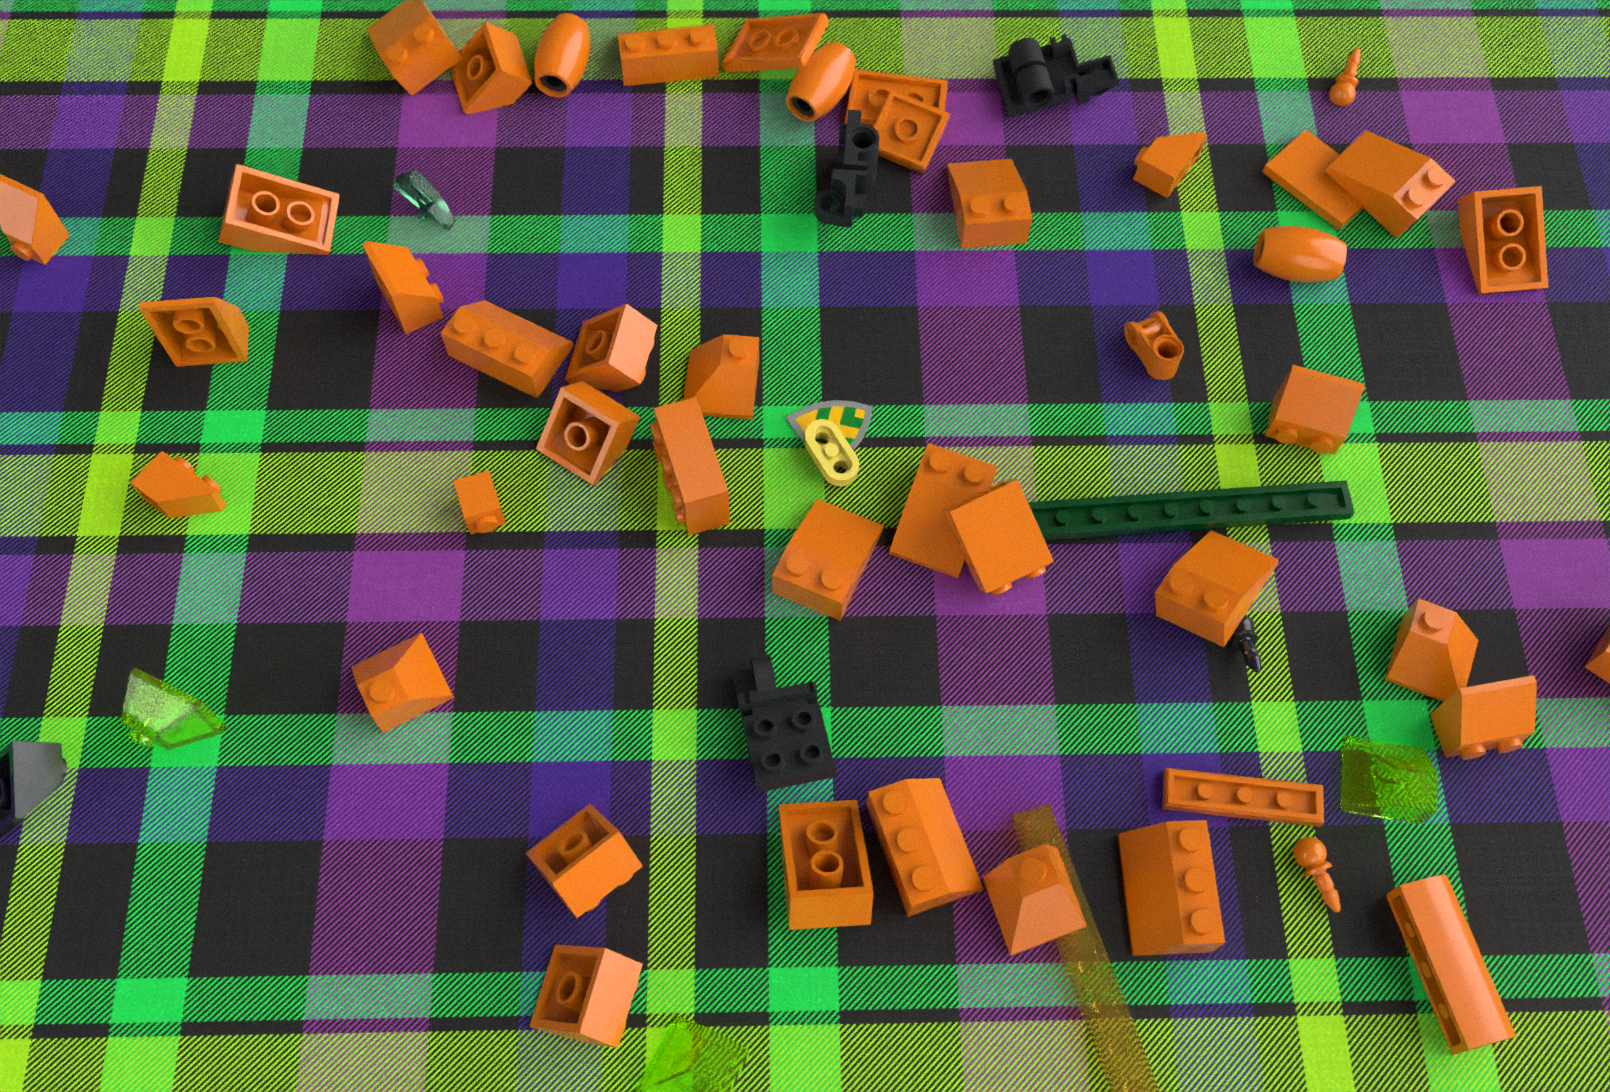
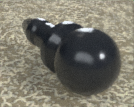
(1244, 640)

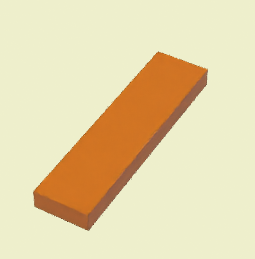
(1243, 797)

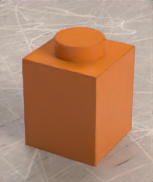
(479, 502)

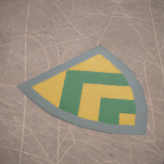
(849, 416)

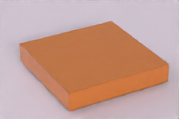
(909, 130)

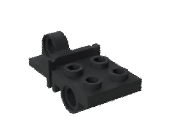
(1048, 74)
(853, 173)
(782, 728)

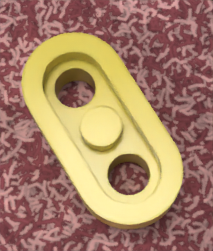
(833, 454)

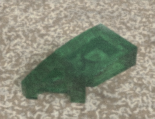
(424, 196)

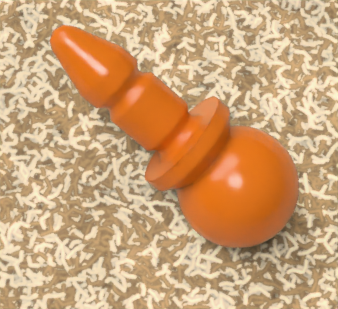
(1344, 91)
(1311, 854)

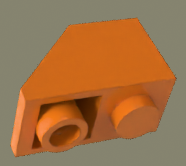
(175, 489)

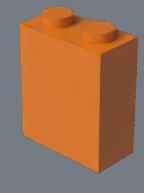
(999, 537)

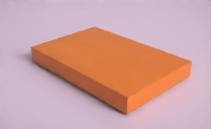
(775, 43)
(871, 89)
(1301, 173)

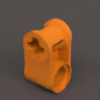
(1153, 341)

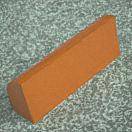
(1450, 964)

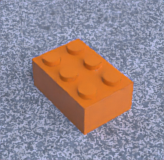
(690, 466)

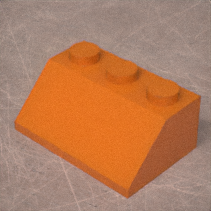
(668, 54)
(505, 346)
(922, 844)
(1170, 889)

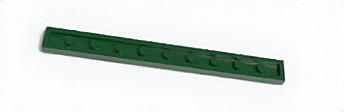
(1193, 510)

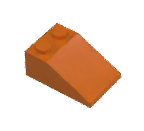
(413, 45)
(1389, 180)
(989, 203)
(277, 214)
(1505, 239)
(199, 330)
(923, 529)
(826, 559)
(1213, 587)
(825, 865)

